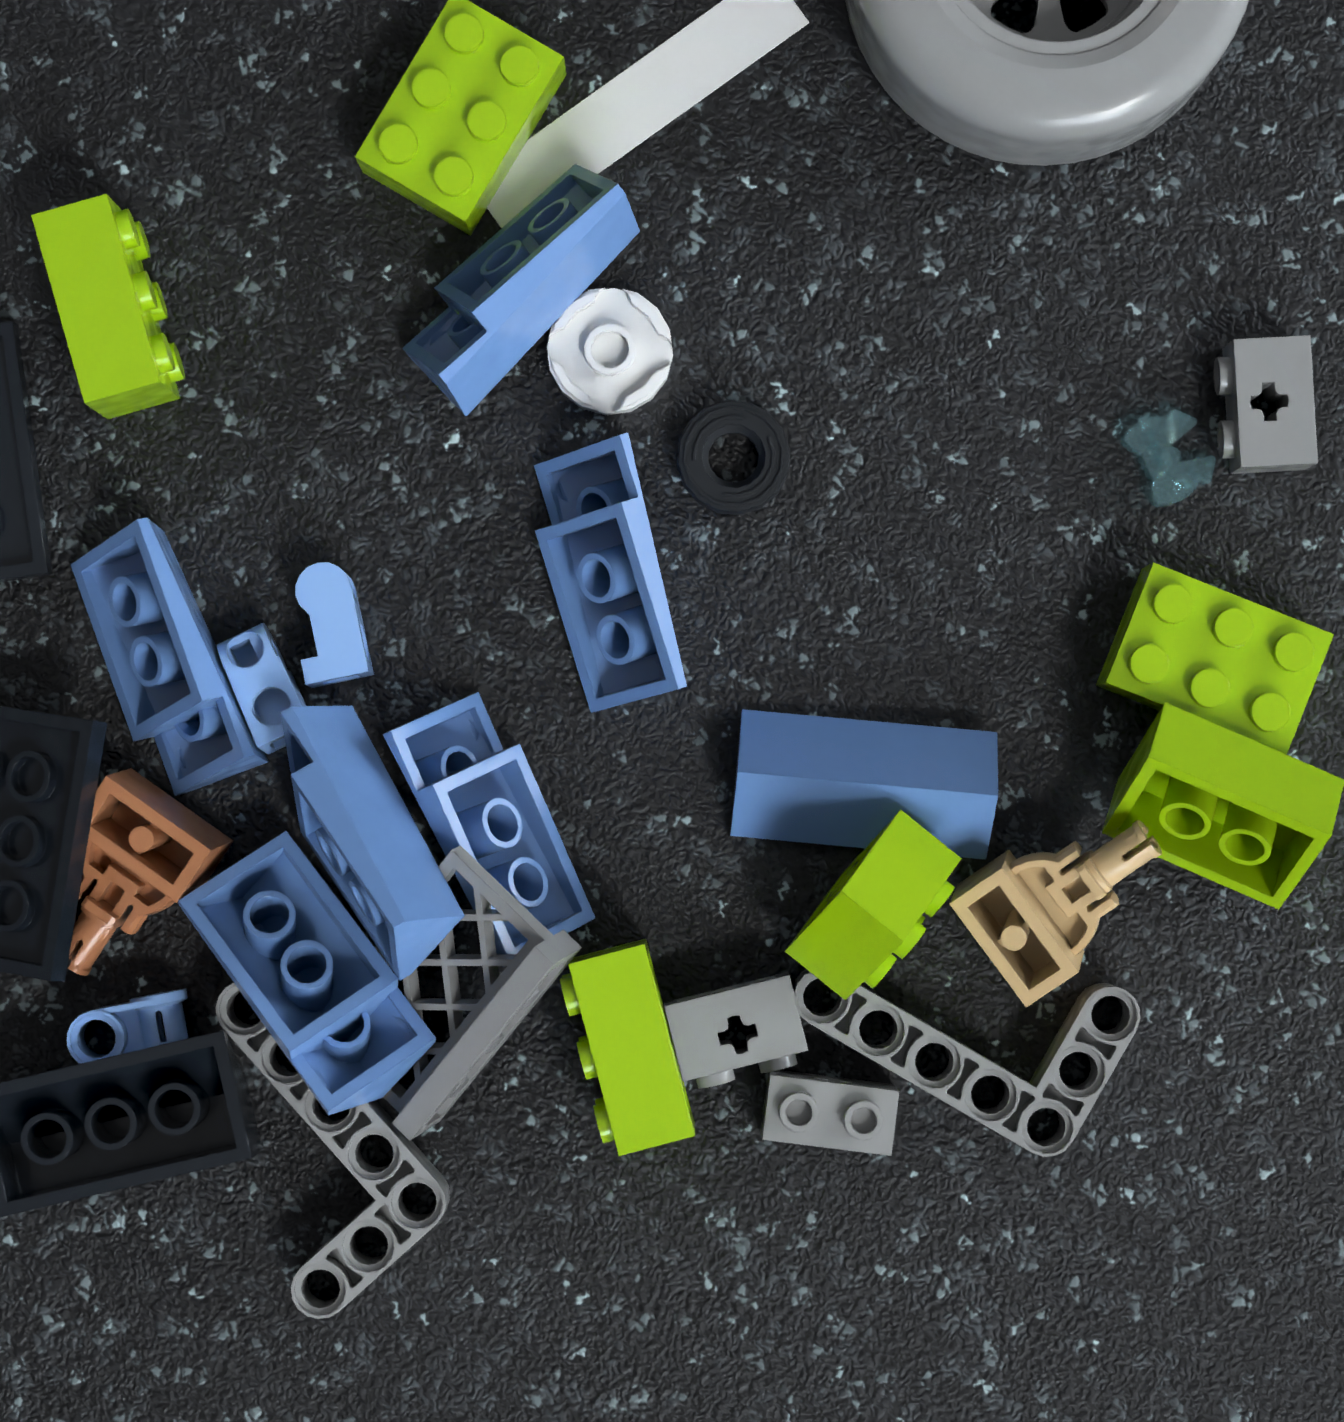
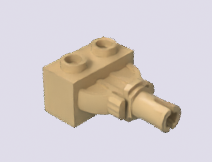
(1039, 914)

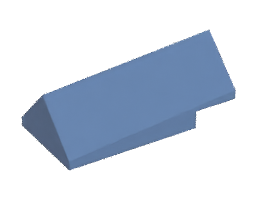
(522, 284)
(607, 575)
(164, 658)
(851, 776)
(494, 810)
(366, 835)
(309, 975)

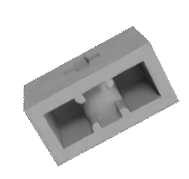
(1285, 375)
(762, 1002)
(829, 1112)

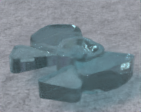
(1161, 462)

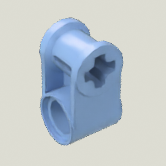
(134, 1024)

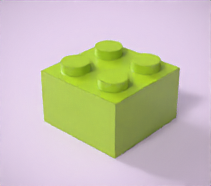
(876, 907)

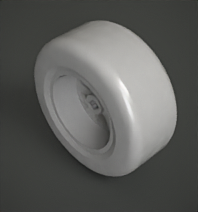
(1047, 90)

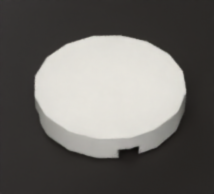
(610, 351)

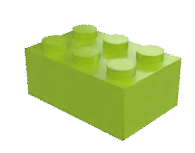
(461, 114)
(109, 306)
(1214, 657)
(1226, 805)
(628, 1048)

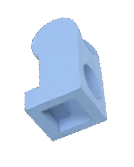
(336, 626)
(260, 684)

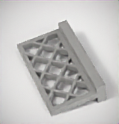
(493, 1016)

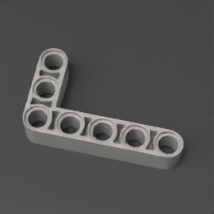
(967, 1066)
(344, 1139)

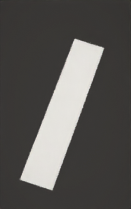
(647, 96)

